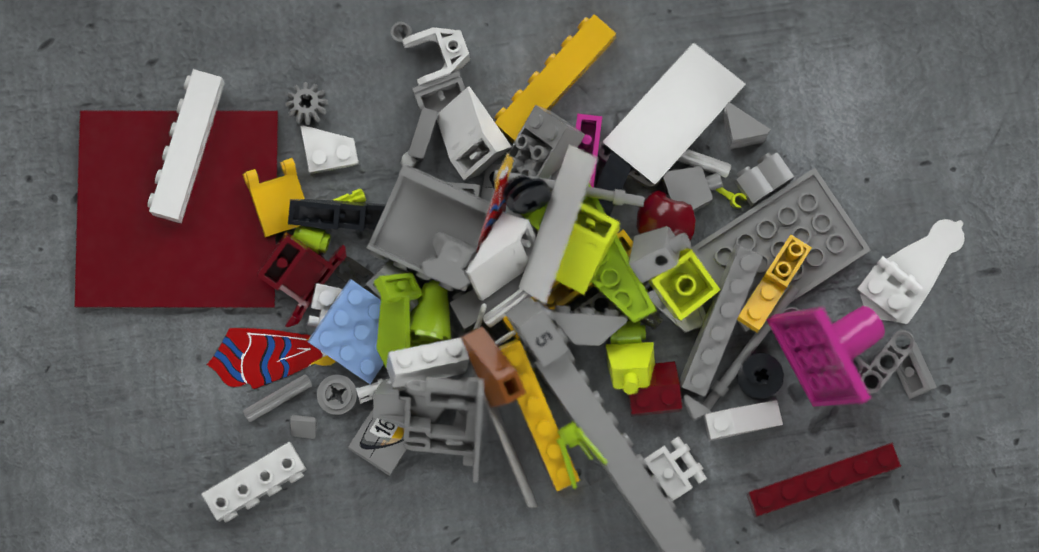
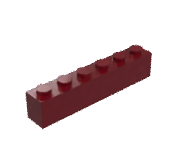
(823, 480)

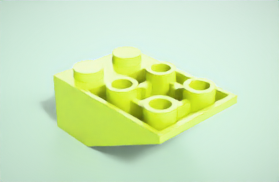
(586, 248)

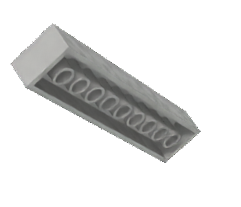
(623, 466)

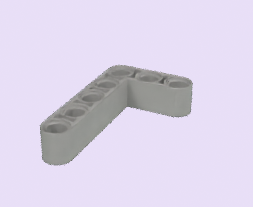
(875, 367)

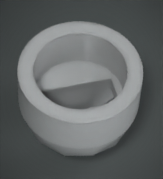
(396, 34)

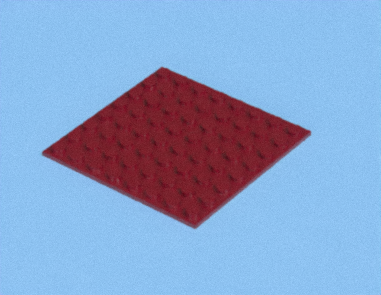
(157, 263)

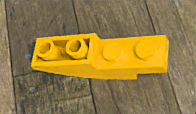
(774, 283)

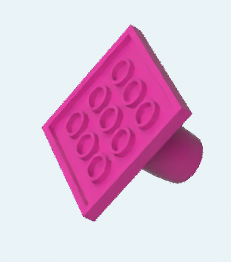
(824, 351)

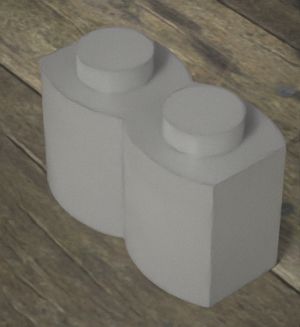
(764, 178)

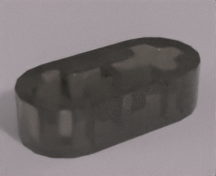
(358, 270)

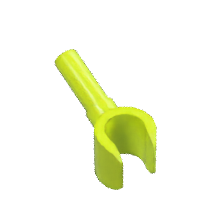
(729, 195)

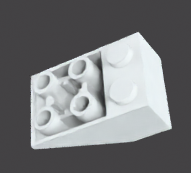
(470, 135)
(501, 255)

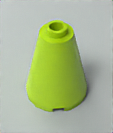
(431, 316)

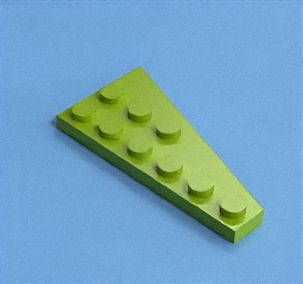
(614, 274)

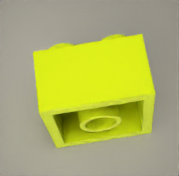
(684, 286)

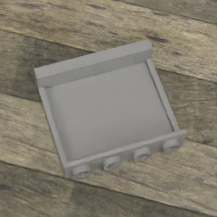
(420, 209)

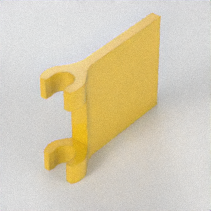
(273, 197)

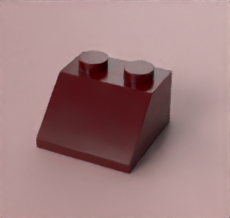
(661, 395)

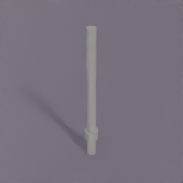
(617, 196)
(720, 387)

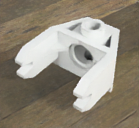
(446, 39)

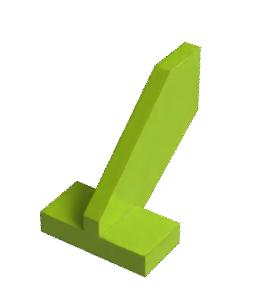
(395, 312)

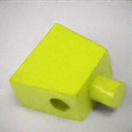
(630, 365)

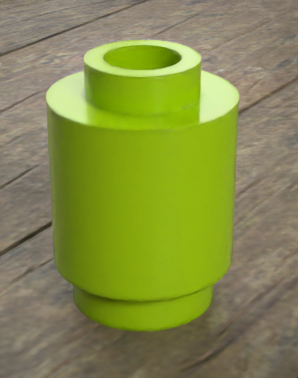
(313, 237)
(629, 333)

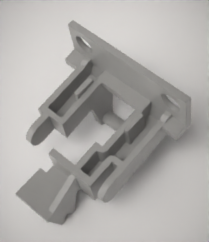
(424, 436)

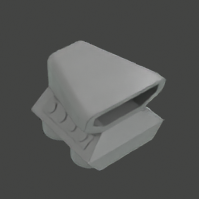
(449, 261)

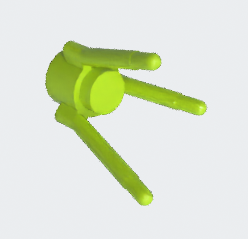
(573, 435)

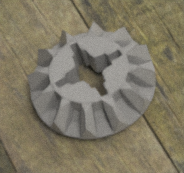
(324, 393)

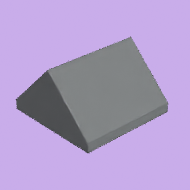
(742, 128)

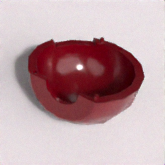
(662, 212)

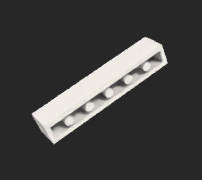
(186, 146)

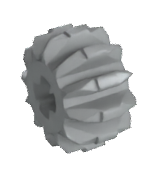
(297, 104)

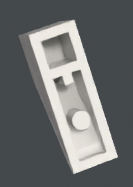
(742, 420)

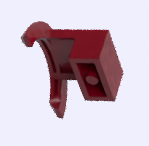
(296, 270)

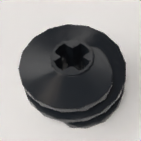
(526, 194)
(765, 388)

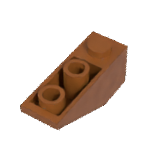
(499, 376)

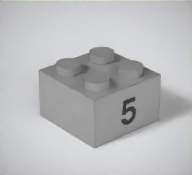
(537, 330)

